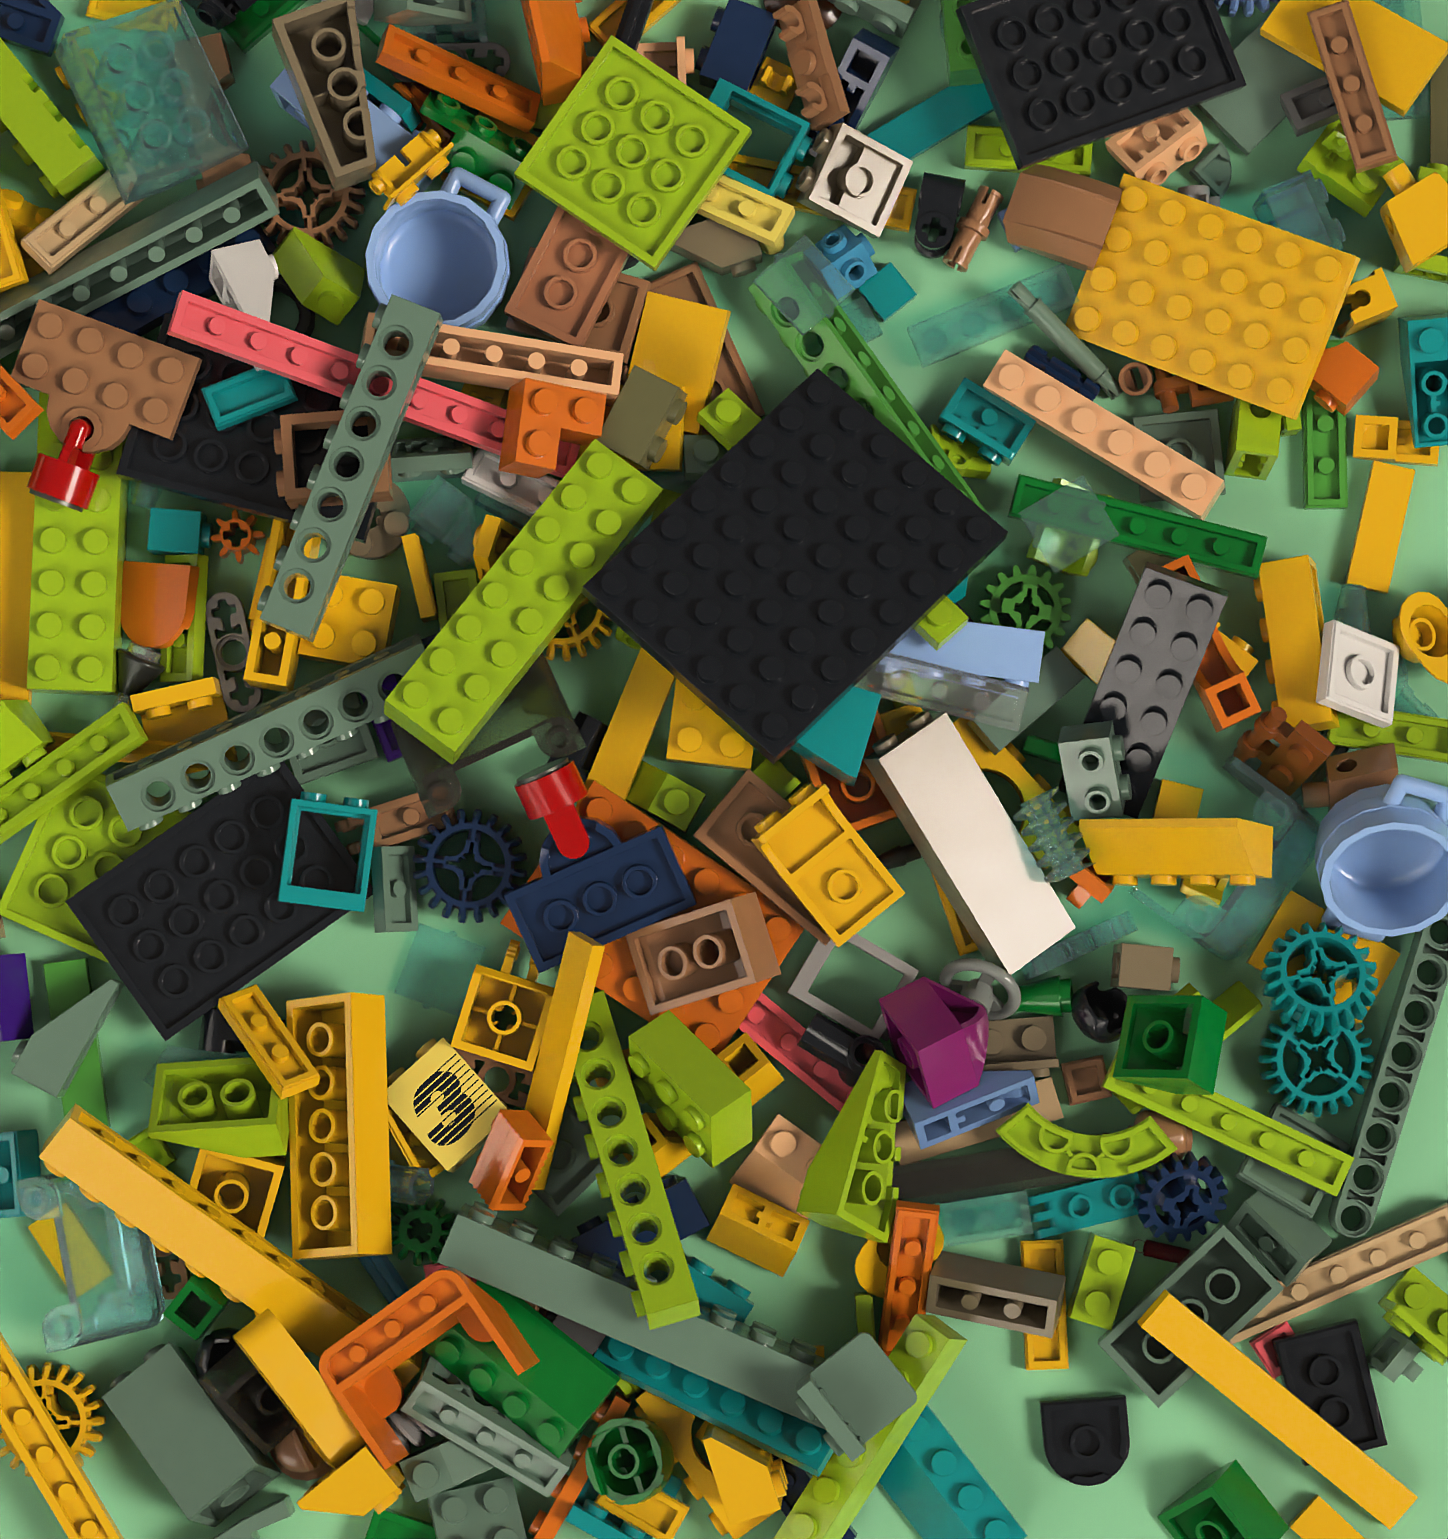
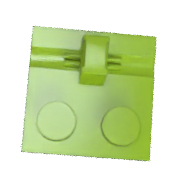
(1334, 165)

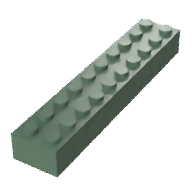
(600, 1298)

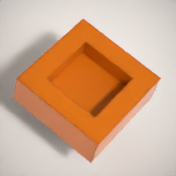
(1089, 885)

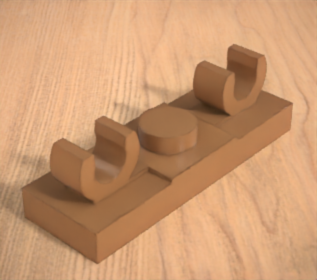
(812, 63)

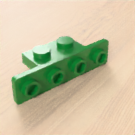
(479, 144)

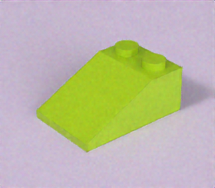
(219, 1108)

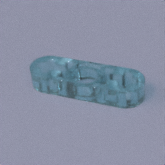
(1080, 944)

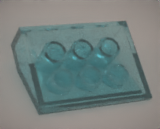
(150, 98)

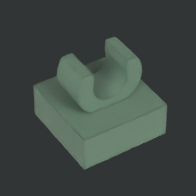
(1395, 1356)

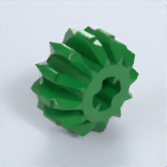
(417, 1243)

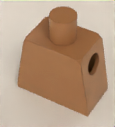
(1349, 773)

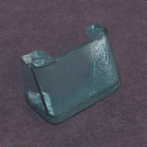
(105, 1265)

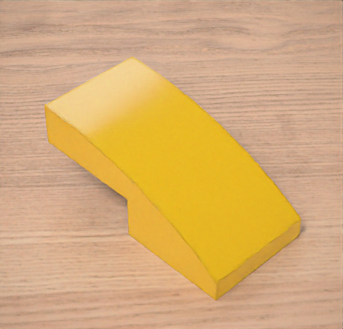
(1389, 441)

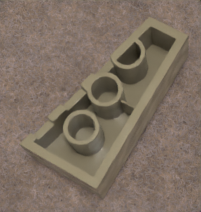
(328, 78)

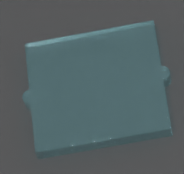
(804, 285)
(1068, 524)
(439, 969)

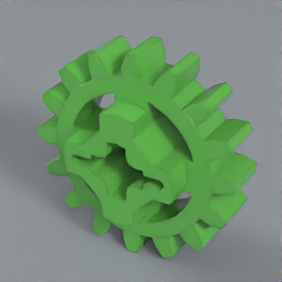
(1029, 584)

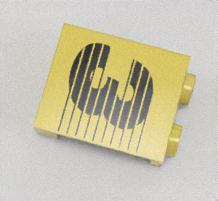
(444, 1103)

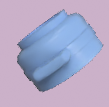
(443, 251)
(1385, 859)

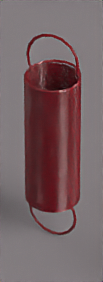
(1163, 1251)

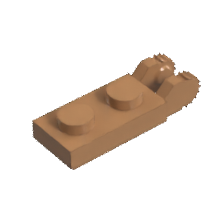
(396, 823)

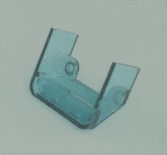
(1234, 926)

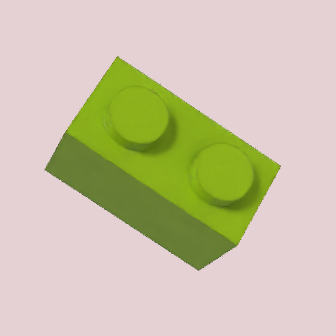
(1100, 1281)

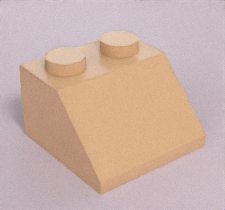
(778, 1164)

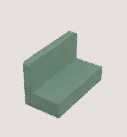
(1278, 1236)

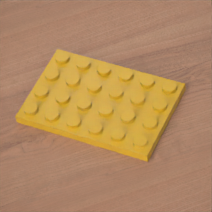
(1213, 296)

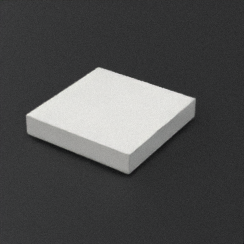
(1357, 674)

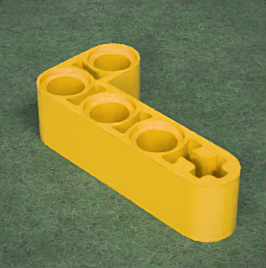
(299, 1388)

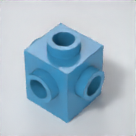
(849, 254)

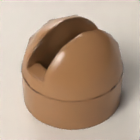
(1128, 382)

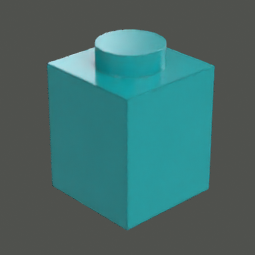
(178, 532)

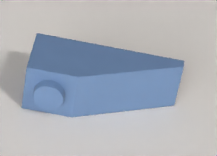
(995, 1097)

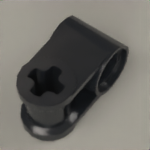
(938, 208)

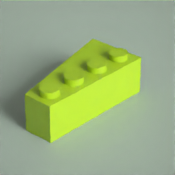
(43, 132)

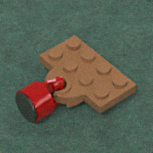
(97, 390)

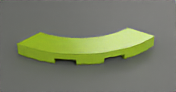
(1085, 1154)

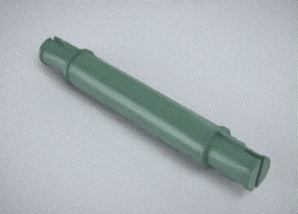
(1065, 339)

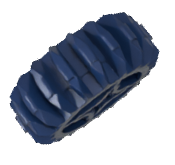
(435, 861)

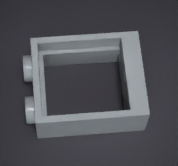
(812, 967)

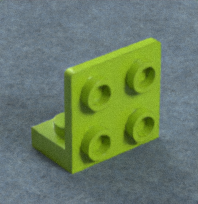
(1420, 1309)

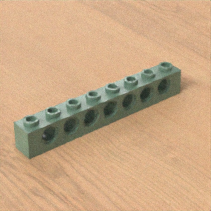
(392, 320)
(248, 730)

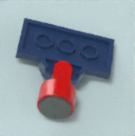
(588, 873)

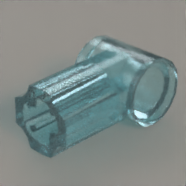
(410, 1184)

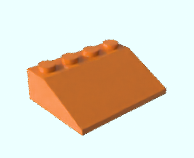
(557, 46)

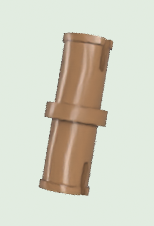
(973, 228)

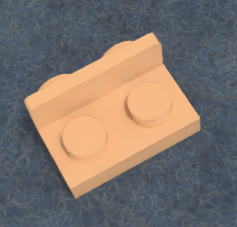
(1159, 146)

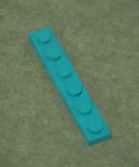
(721, 1406)

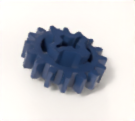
(1180, 1197)

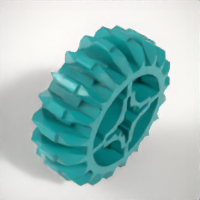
(1349, 968)
(1303, 1075)

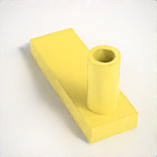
(749, 213)

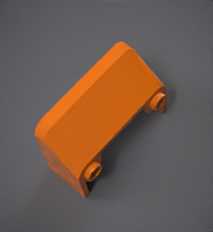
(363, 1361)

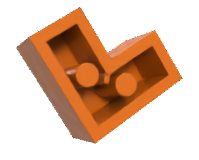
(540, 417)

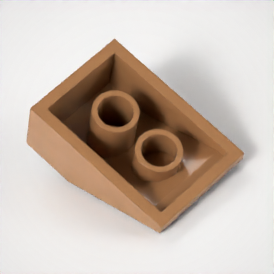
(703, 953)

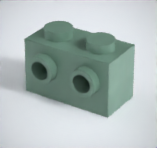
(1093, 771)

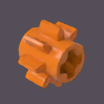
(228, 529)

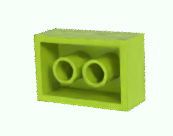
(690, 1089)

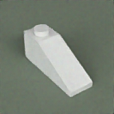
(244, 278)

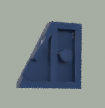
(30, 24)

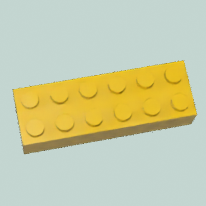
(340, 1129)

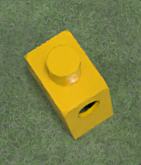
(1416, 216)

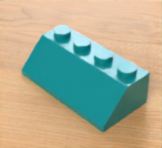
(943, 1488)

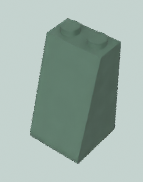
(188, 1437)

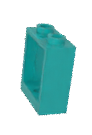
(730, 94)
(351, 808)

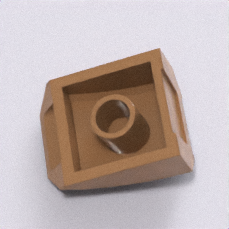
(1061, 215)

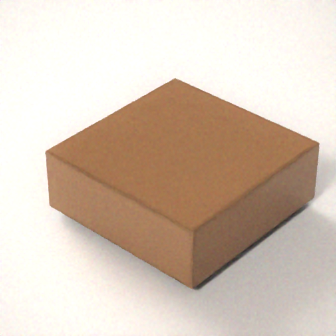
(1084, 1080)

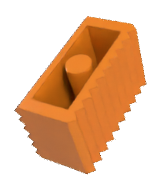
(510, 1160)

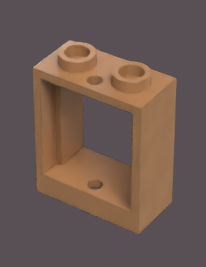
(285, 444)

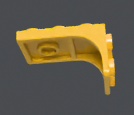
(826, 863)

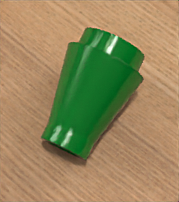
(1047, 996)

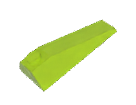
(853, 1169)

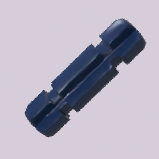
(1062, 372)

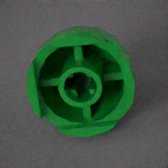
(629, 1460)

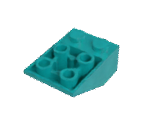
(1425, 376)

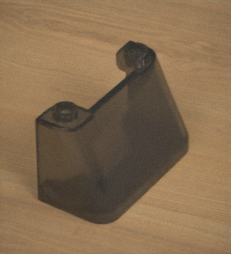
(530, 709)

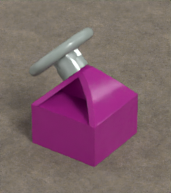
(945, 1026)

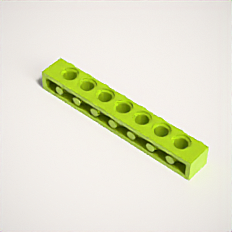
(676, 1295)

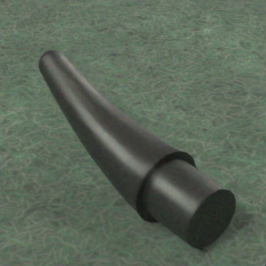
(899, 856)

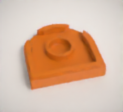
(157, 602)

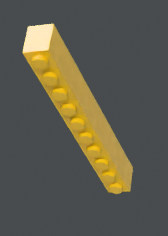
(202, 1234)

